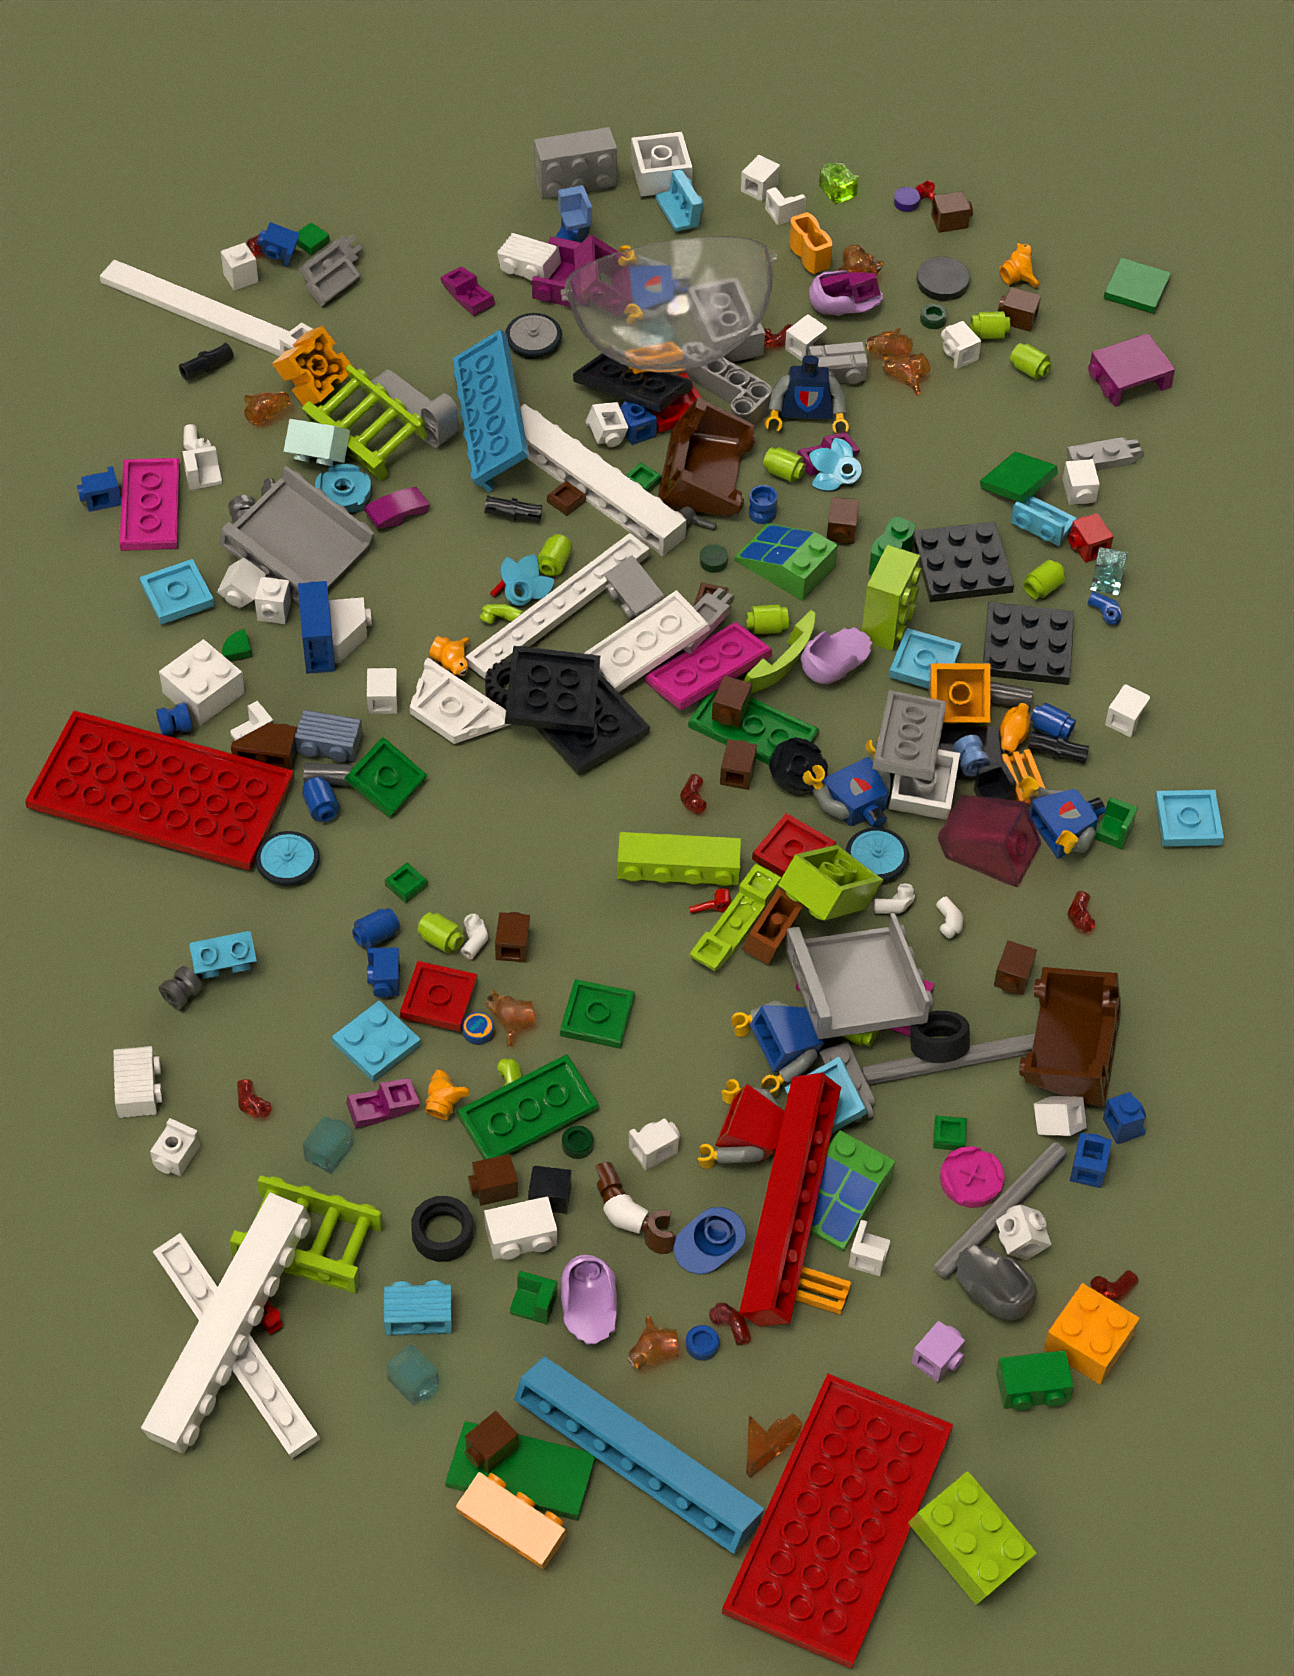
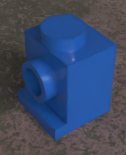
(278, 242)
(636, 417)
(100, 490)
(384, 971)
(1129, 1115)
(1090, 1160)

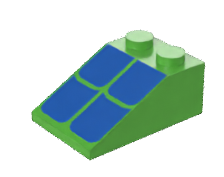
(789, 558)
(849, 1189)

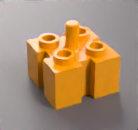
(312, 366)

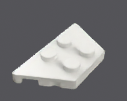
(453, 706)

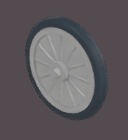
(533, 334)

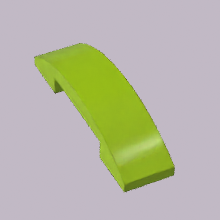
(765, 674)
(738, 919)

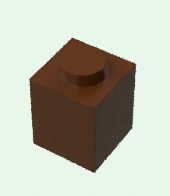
(951, 211)
(1021, 308)
(842, 520)
(731, 701)
(738, 764)
(512, 937)
(1015, 968)
(494, 1180)
(491, 1442)

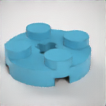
(355, 481)

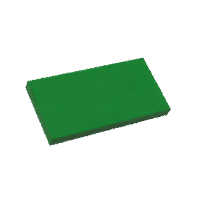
(760, 726)
(528, 1109)
(541, 1470)

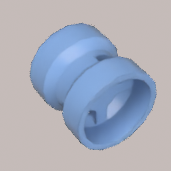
(971, 754)

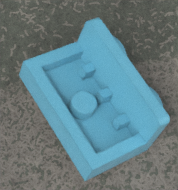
(681, 203)
(1042, 520)
(221, 953)

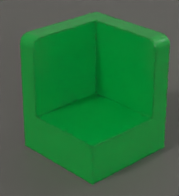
(1116, 823)
(534, 1297)

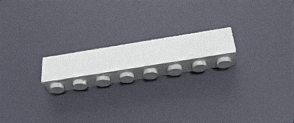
(604, 485)
(226, 1324)

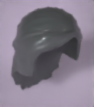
(996, 1282)

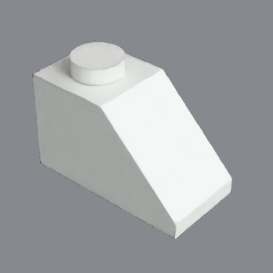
(348, 625)

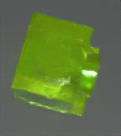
(836, 176)

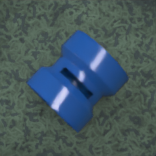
(763, 504)
(174, 719)

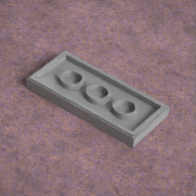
(909, 735)

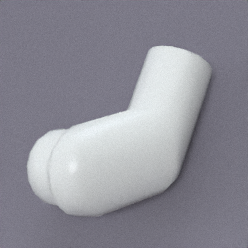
(190, 438)
(898, 903)
(954, 917)
(477, 935)

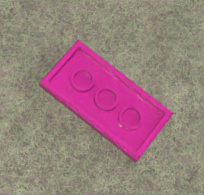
(150, 504)
(700, 673)

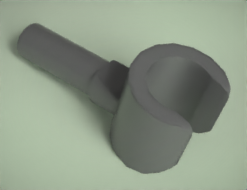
(689, 514)

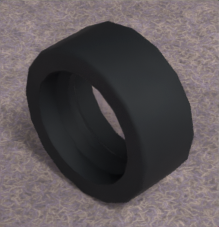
(941, 1049)
(442, 1206)

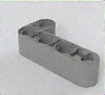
(743, 390)
(438, 415)

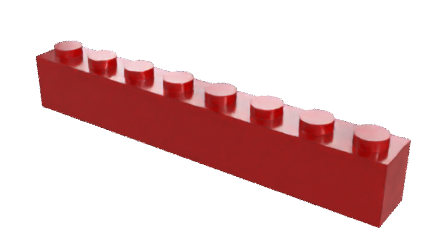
(790, 1200)

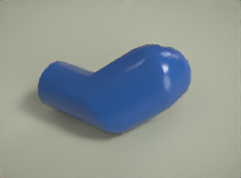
(1109, 607)

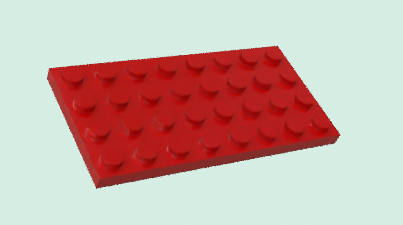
(160, 790)
(838, 1520)

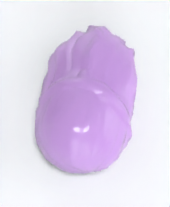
(837, 305)
(833, 656)
(589, 1298)

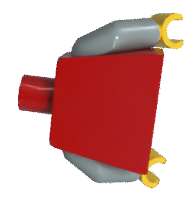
(748, 1129)

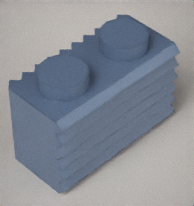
(328, 736)

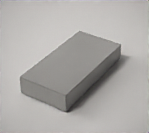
(333, 280)

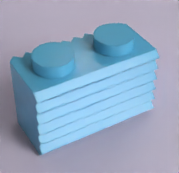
(417, 1308)

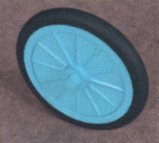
(879, 851)
(287, 858)

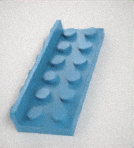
(490, 408)

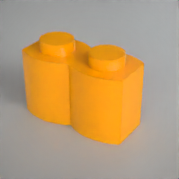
(810, 243)

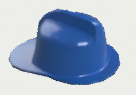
(709, 1240)

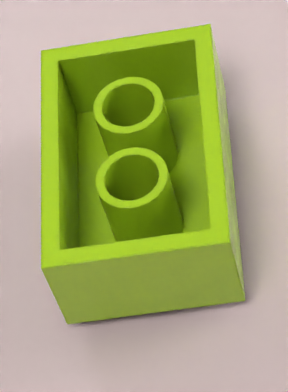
(891, 597)
(829, 882)
(971, 1537)

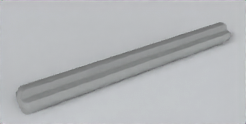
(976, 1054)
(1011, 1197)

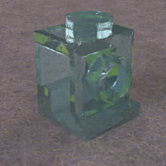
(1109, 571)

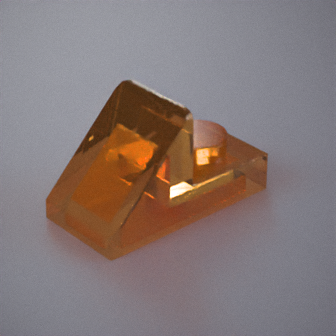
(765, 1446)

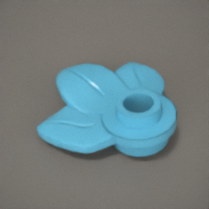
(831, 463)
(525, 577)

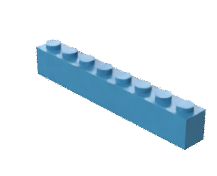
(639, 1454)

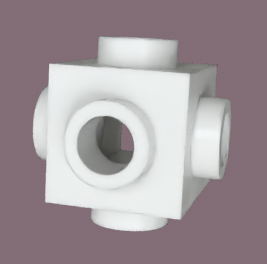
(1023, 1232)

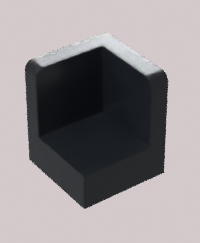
(995, 782)
(553, 1183)

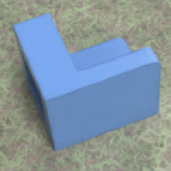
(575, 207)

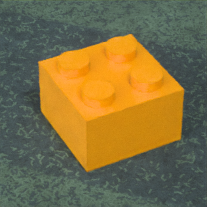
(964, 689)
(1092, 1333)

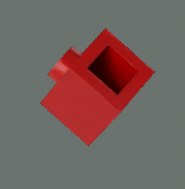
(1088, 535)

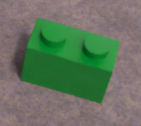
(1034, 1380)

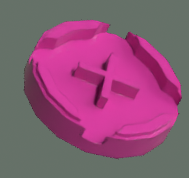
(971, 1177)

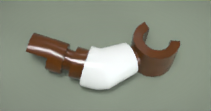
(630, 1216)

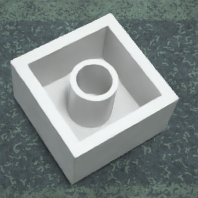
(656, 158)
(202, 681)
(925, 796)

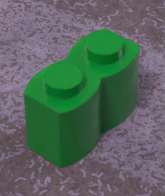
(898, 534)

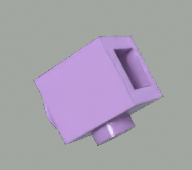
(939, 1351)

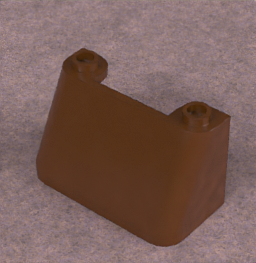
(705, 460)
(1074, 1033)

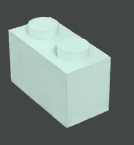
(316, 441)

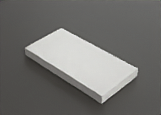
(648, 640)

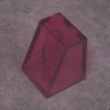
(991, 837)

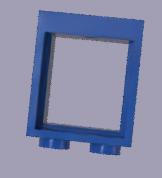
(316, 627)

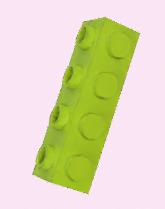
(679, 858)

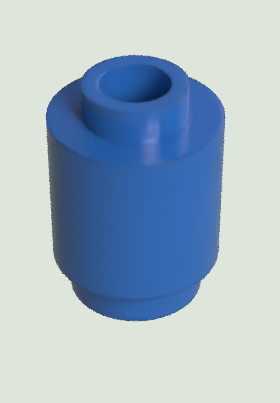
(1052, 721)
(320, 799)
(375, 927)

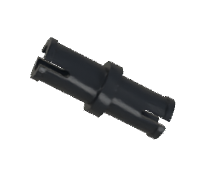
(206, 361)
(513, 509)
(1058, 747)

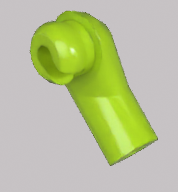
(502, 610)
(509, 1069)

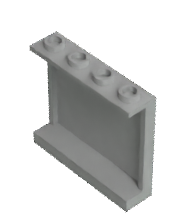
(297, 534)
(859, 980)

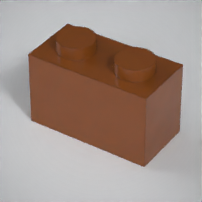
(772, 926)

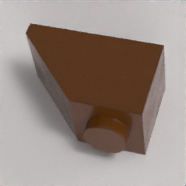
(269, 744)

